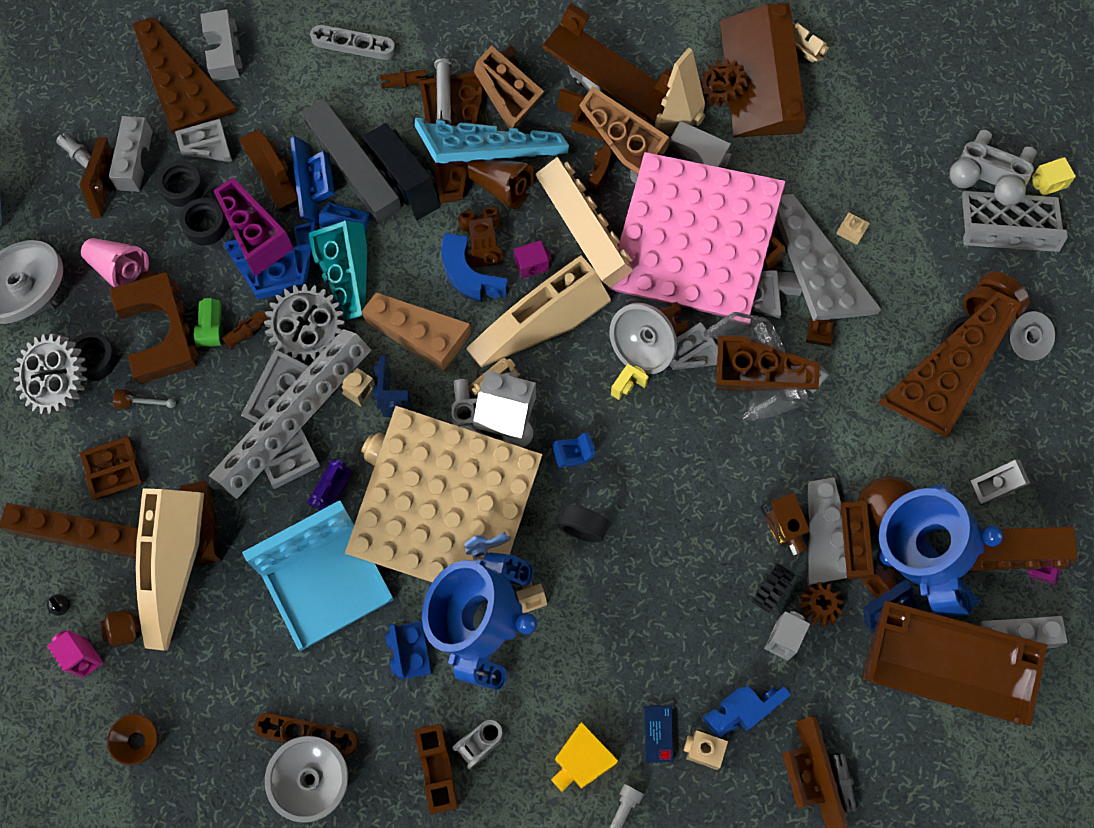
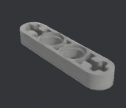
(354, 39)

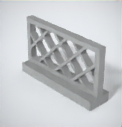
(1013, 235)

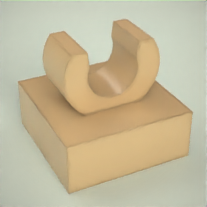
(852, 228)
(531, 597)

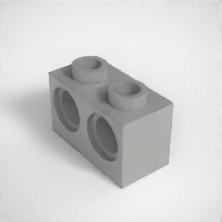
(787, 635)

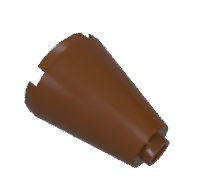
(503, 179)

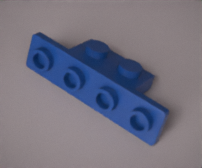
(312, 179)

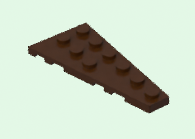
(181, 86)
(465, 108)
(946, 378)

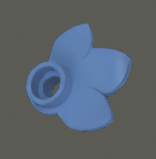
(479, 545)

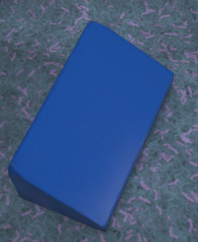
(336, 213)

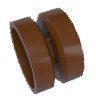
(991, 284)

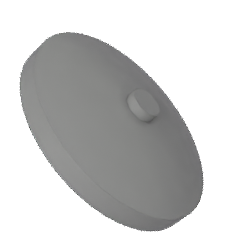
(27, 278)

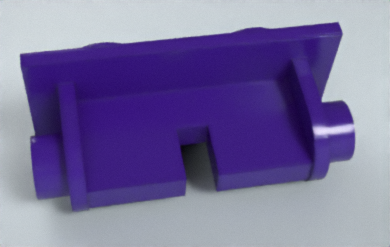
(330, 485)

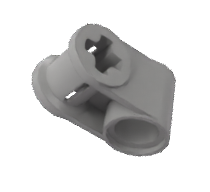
(478, 744)

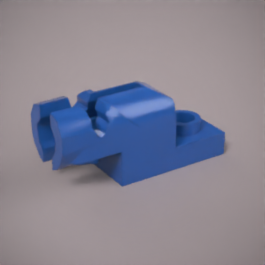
(744, 708)

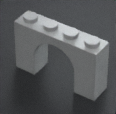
(699, 146)

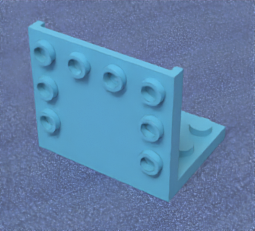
(314, 579)

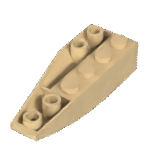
(544, 313)
(165, 559)

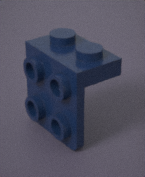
(387, 398)

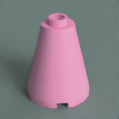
(115, 261)

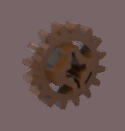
(723, 82)

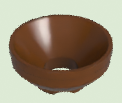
(121, 733)

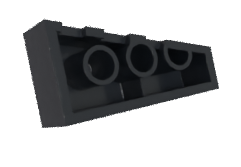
(403, 170)

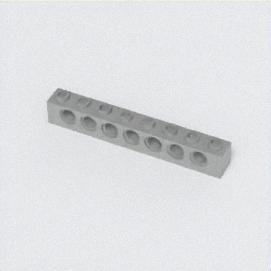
(289, 413)

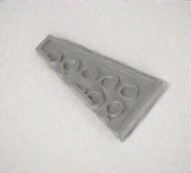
(825, 278)

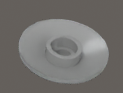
(1040, 333)

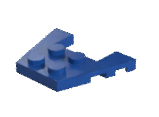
(282, 274)

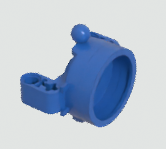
(902, 537)
(451, 610)

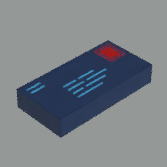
(658, 734)

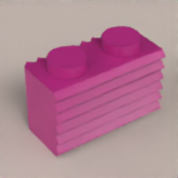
(74, 653)

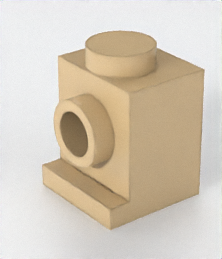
(356, 384)

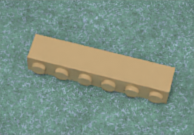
(584, 222)

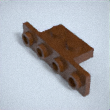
(569, 102)
(270, 168)
(812, 775)

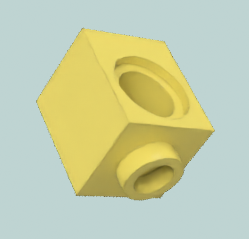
(1053, 176)

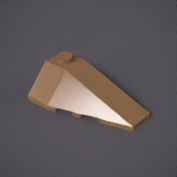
(623, 130)

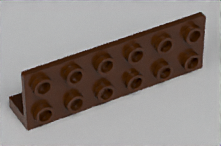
(606, 67)

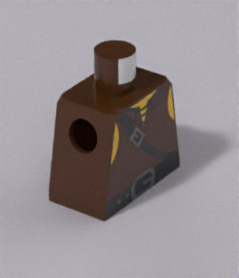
(784, 512)

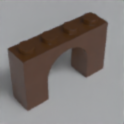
(175, 351)

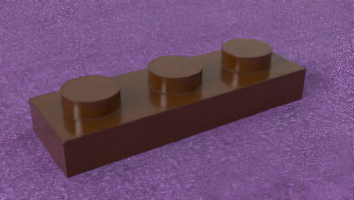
(857, 540)

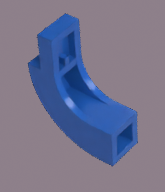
(462, 277)

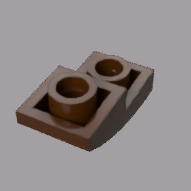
(601, 168)

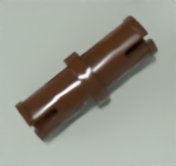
(402, 78)
(244, 329)

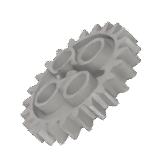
(284, 313)
(53, 391)

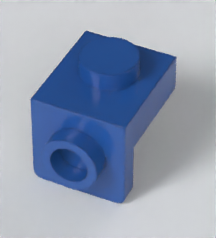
(574, 451)

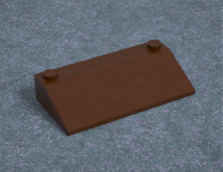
(767, 50)
(955, 663)

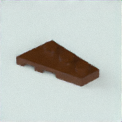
(96, 176)

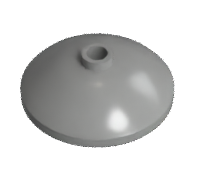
(635, 344)
(287, 779)

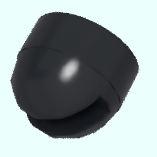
(63, 603)

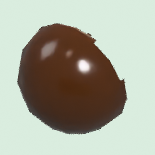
(880, 496)

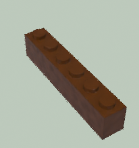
(69, 530)

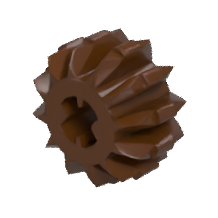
(829, 613)

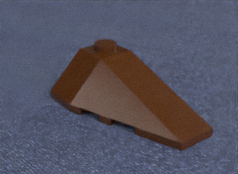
(760, 367)

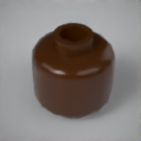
(120, 628)

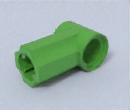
(209, 326)

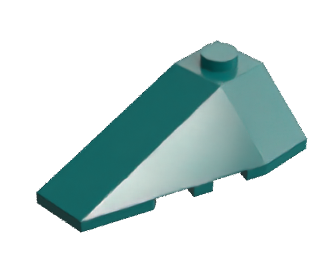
(343, 259)

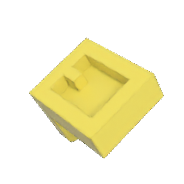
(624, 382)

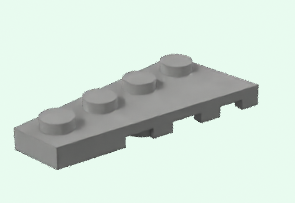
(825, 533)

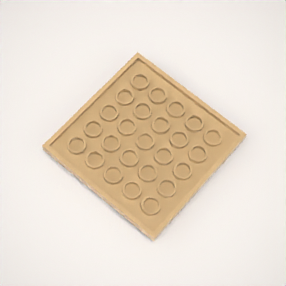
(436, 492)

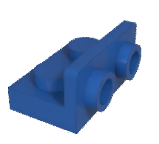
(409, 650)

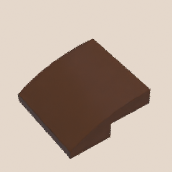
(111, 468)

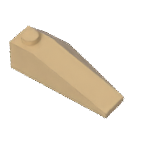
(685, 97)

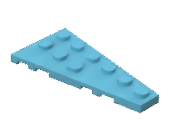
(484, 142)

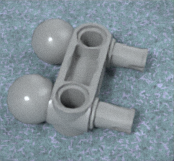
(1004, 170)
(464, 404)

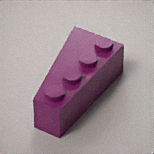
(256, 231)

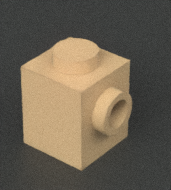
(705, 749)

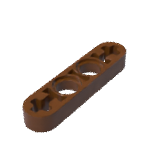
(307, 729)

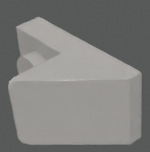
(1000, 482)

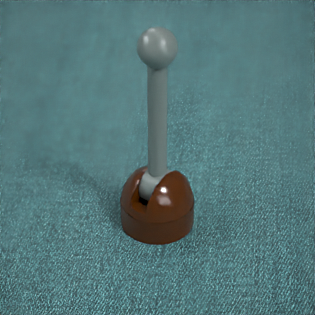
(125, 399)

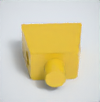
(582, 759)

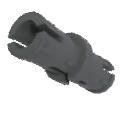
(843, 781)

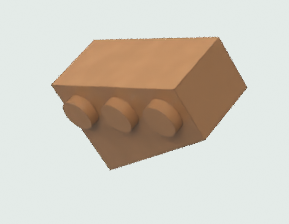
(507, 87)

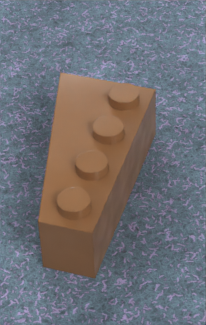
(418, 329)

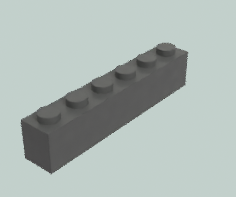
(351, 160)

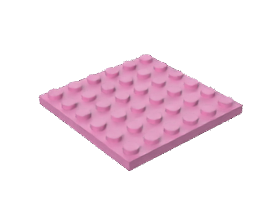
(698, 234)

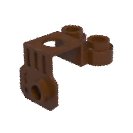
(481, 229)

